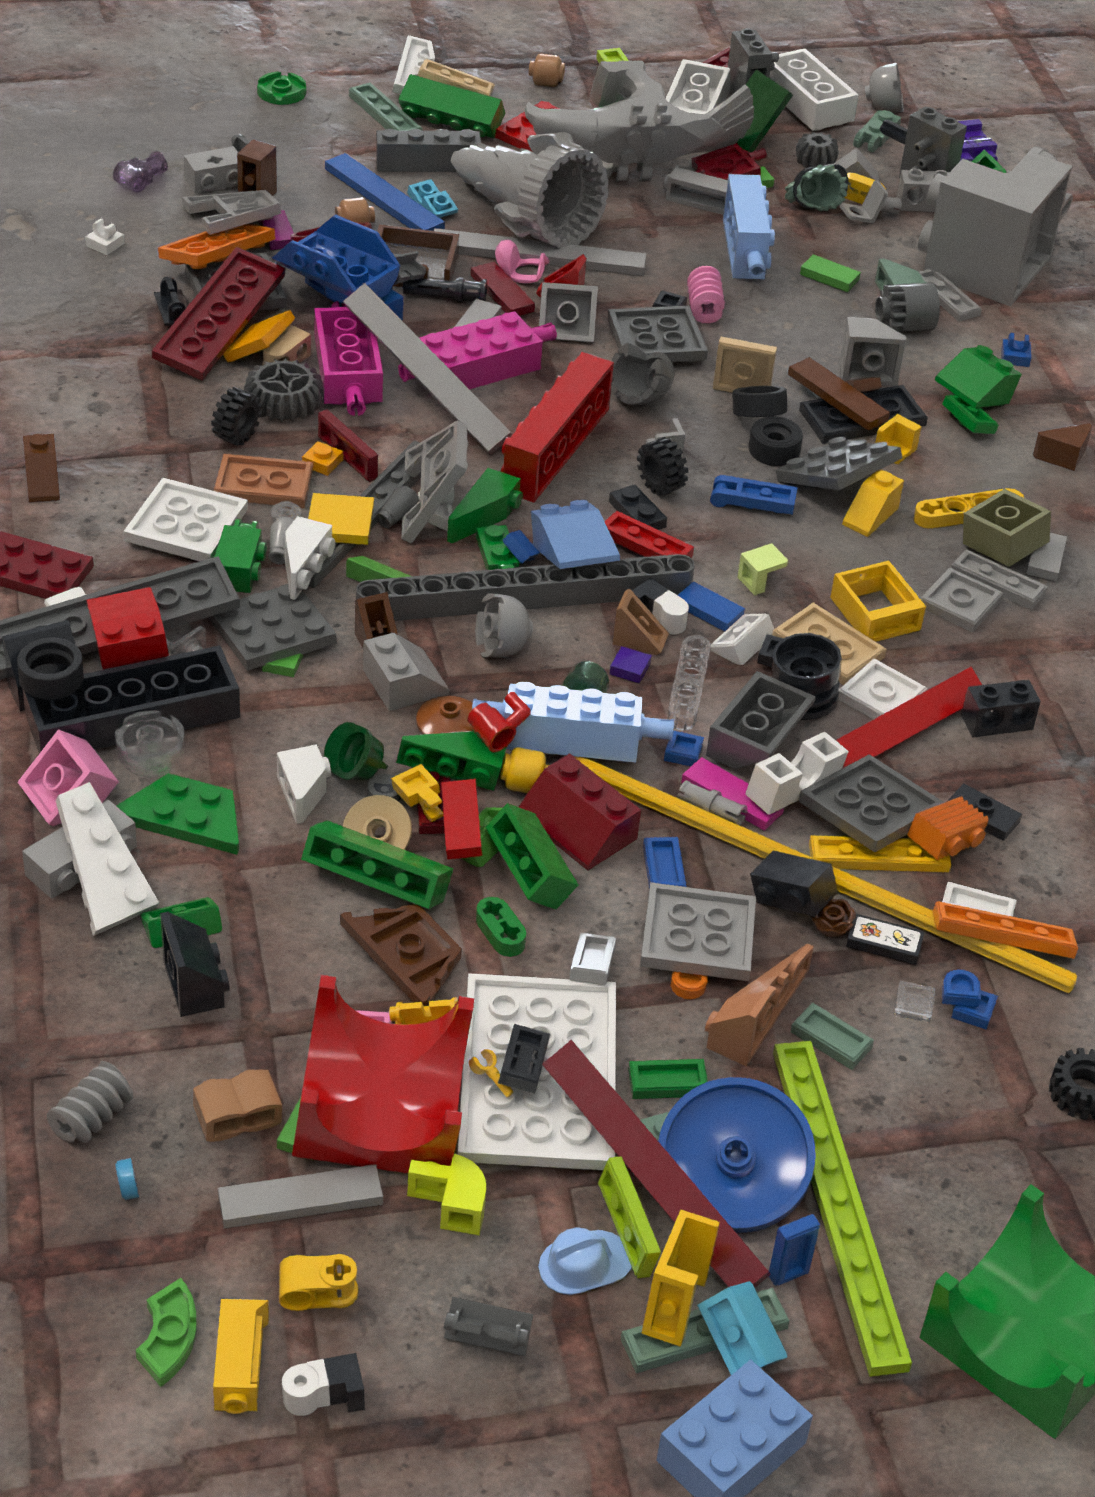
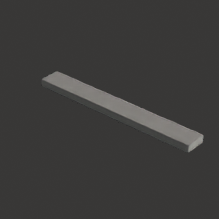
(597, 258)
(427, 368)

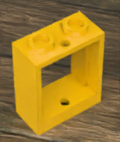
(884, 623)

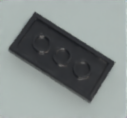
(831, 423)

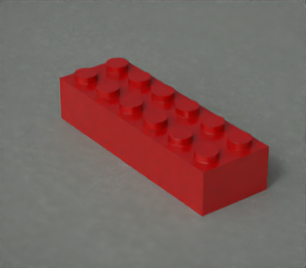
(558, 424)

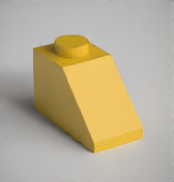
(874, 502)

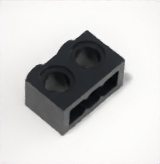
(1000, 708)

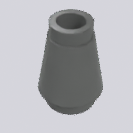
(397, 506)

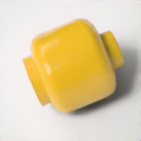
(522, 768)

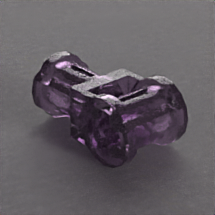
(138, 172)

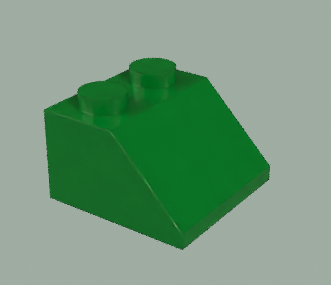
(980, 377)

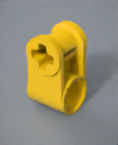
(314, 1282)

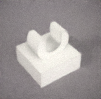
(104, 238)

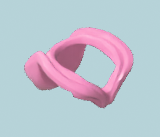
(509, 260)

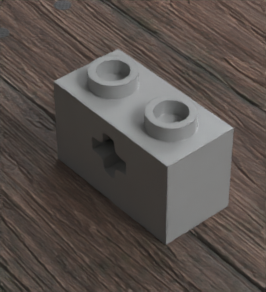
(211, 170)

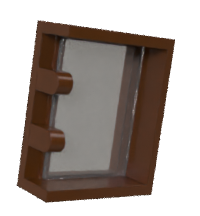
(436, 250)

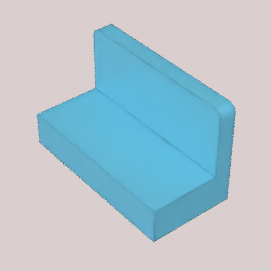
(742, 1327)

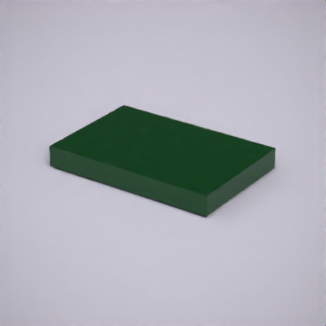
(768, 103)

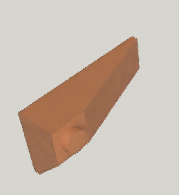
(753, 1010)

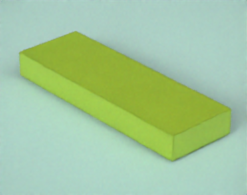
(629, 1217)

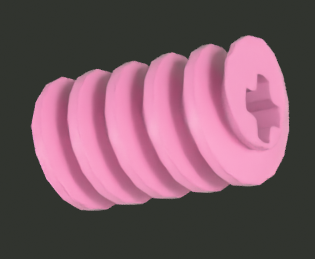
(706, 294)

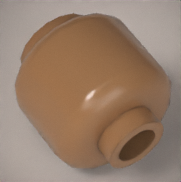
(547, 70)
(356, 210)

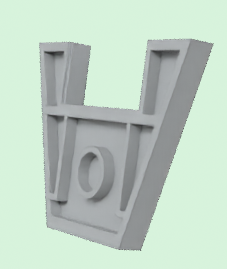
(234, 208)
(441, 464)

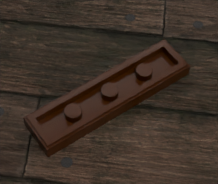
(838, 393)

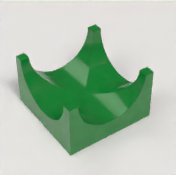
(1022, 1321)

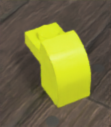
(458, 1188)

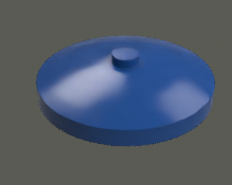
(742, 1149)

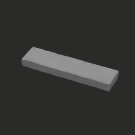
(300, 1196)

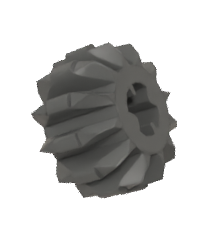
(816, 150)

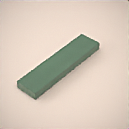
(381, 108)
(651, 1353)

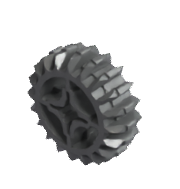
(285, 389)

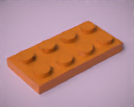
(208, 248)

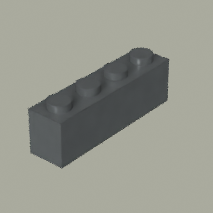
(420, 149)

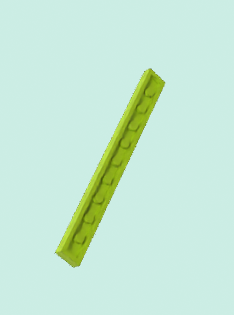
(844, 1216)

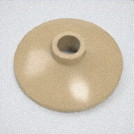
(381, 812)

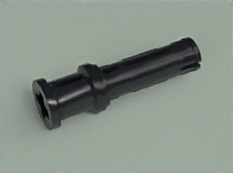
(460, 286)

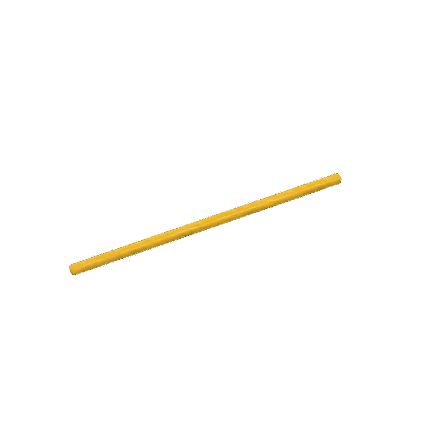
(846, 883)

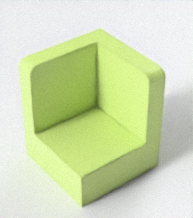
(756, 565)

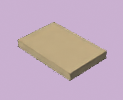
(854, 646)

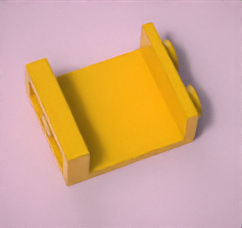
(679, 1270)

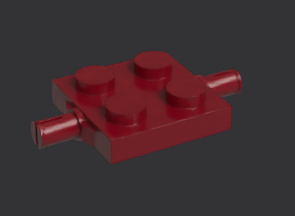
(728, 161)

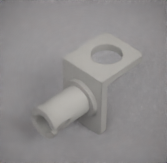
(875, 201)

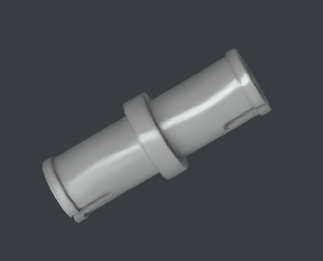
(712, 802)

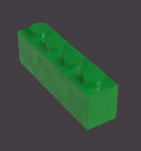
(451, 106)
(377, 864)

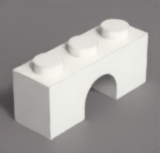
(779, 783)

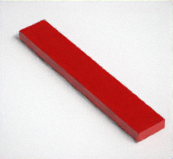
(909, 718)

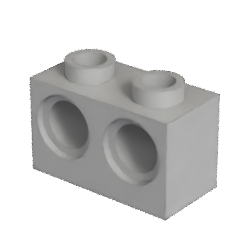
(916, 199)

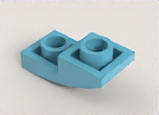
(432, 199)

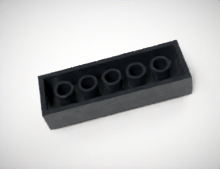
(189, 686)

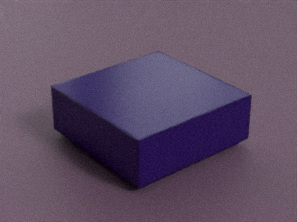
(630, 664)

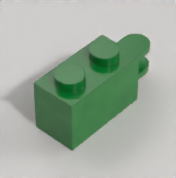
(241, 553)

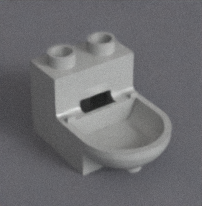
(996, 226)

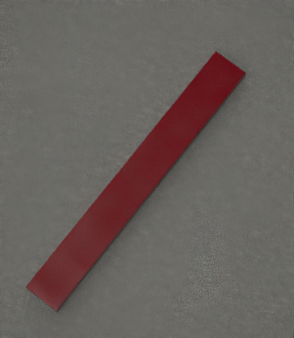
(649, 1160)

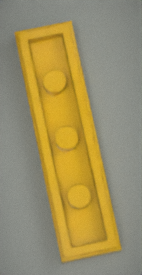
(852, 855)

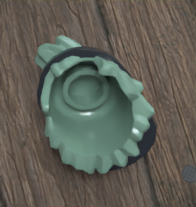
(819, 187)

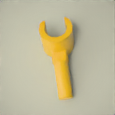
(491, 1071)

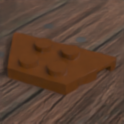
(407, 948)

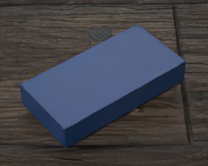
(711, 606)
(663, 861)
(793, 1249)

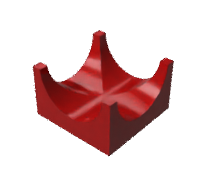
(381, 1087)

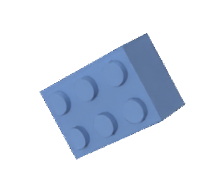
(734, 1435)

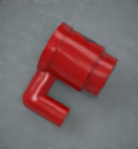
(493, 727)

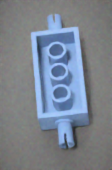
(747, 227)
(582, 722)

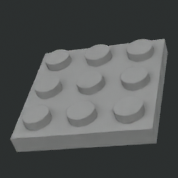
(699, 931)

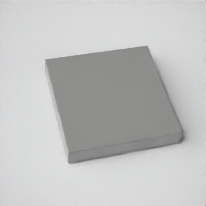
(961, 599)

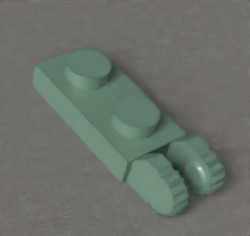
(871, 131)

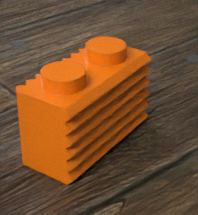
(948, 828)

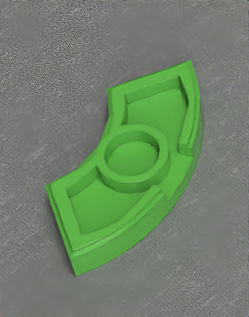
(171, 1334)

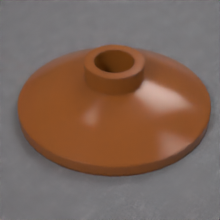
(444, 715)

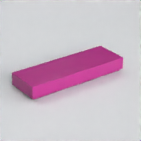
(711, 777)

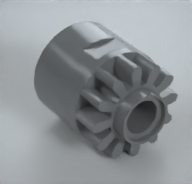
(909, 306)

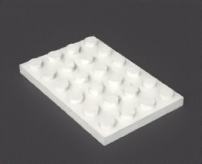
(546, 1125)

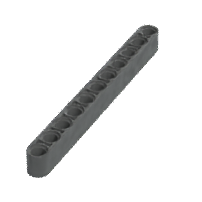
(533, 586)

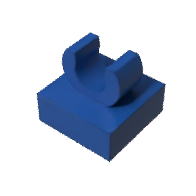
(1016, 351)

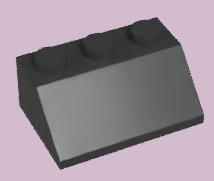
(756, 721)

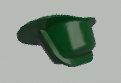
(354, 752)

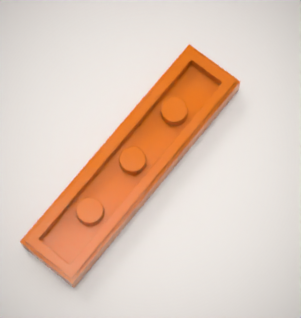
(1005, 929)

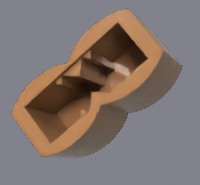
(237, 1105)

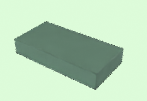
(832, 1036)

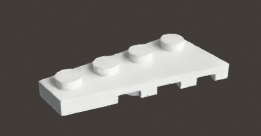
(413, 56)
(106, 869)

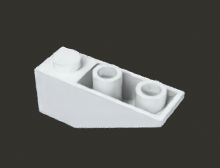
(305, 551)

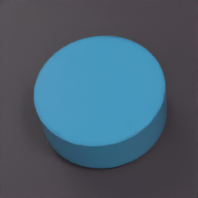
(127, 1179)

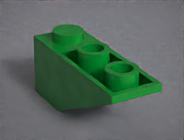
(453, 756)

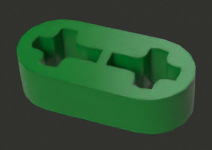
(495, 929)

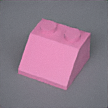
(61, 767)

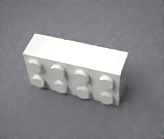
(818, 94)

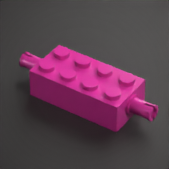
(488, 349)
(347, 359)

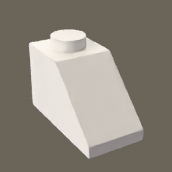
(302, 778)

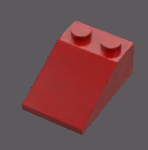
(127, 628)

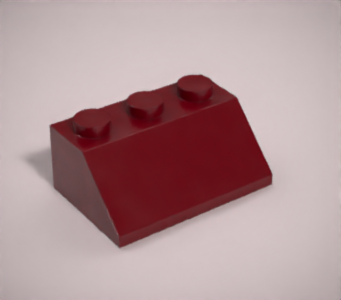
(582, 812)

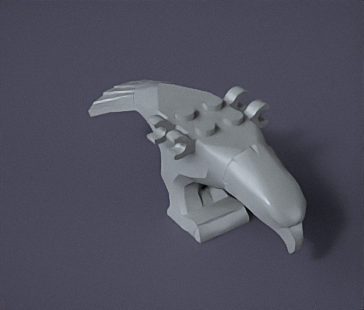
(640, 123)

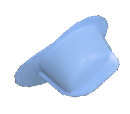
(583, 1261)

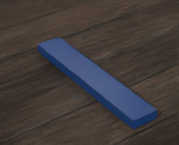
(382, 193)

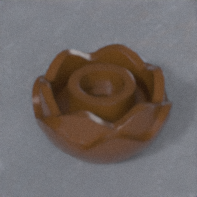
(835, 918)

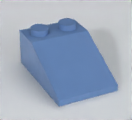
(572, 535)

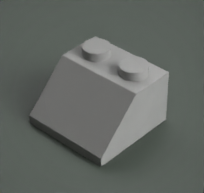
(569, 310)
(871, 351)
(401, 671)

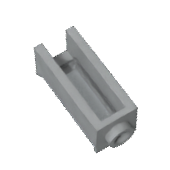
(696, 190)

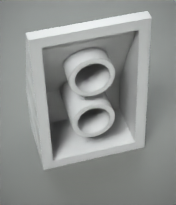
(699, 87)

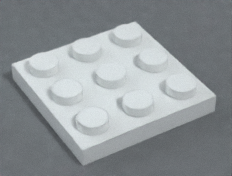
(184, 519)

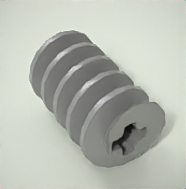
(90, 1104)

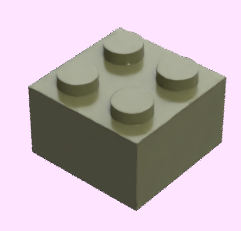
(1006, 527)

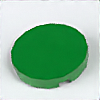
(281, 88)

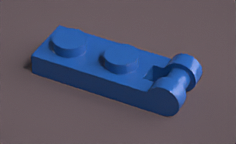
(753, 494)

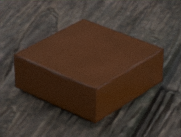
(865, 384)

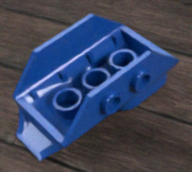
(342, 259)

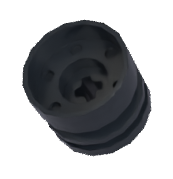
(811, 665)

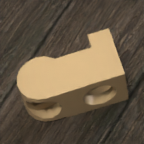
(289, 346)

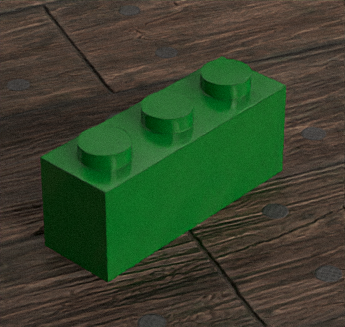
(531, 856)

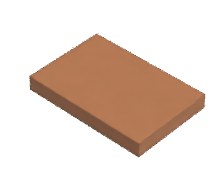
(264, 479)

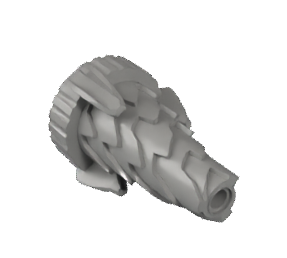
(544, 193)

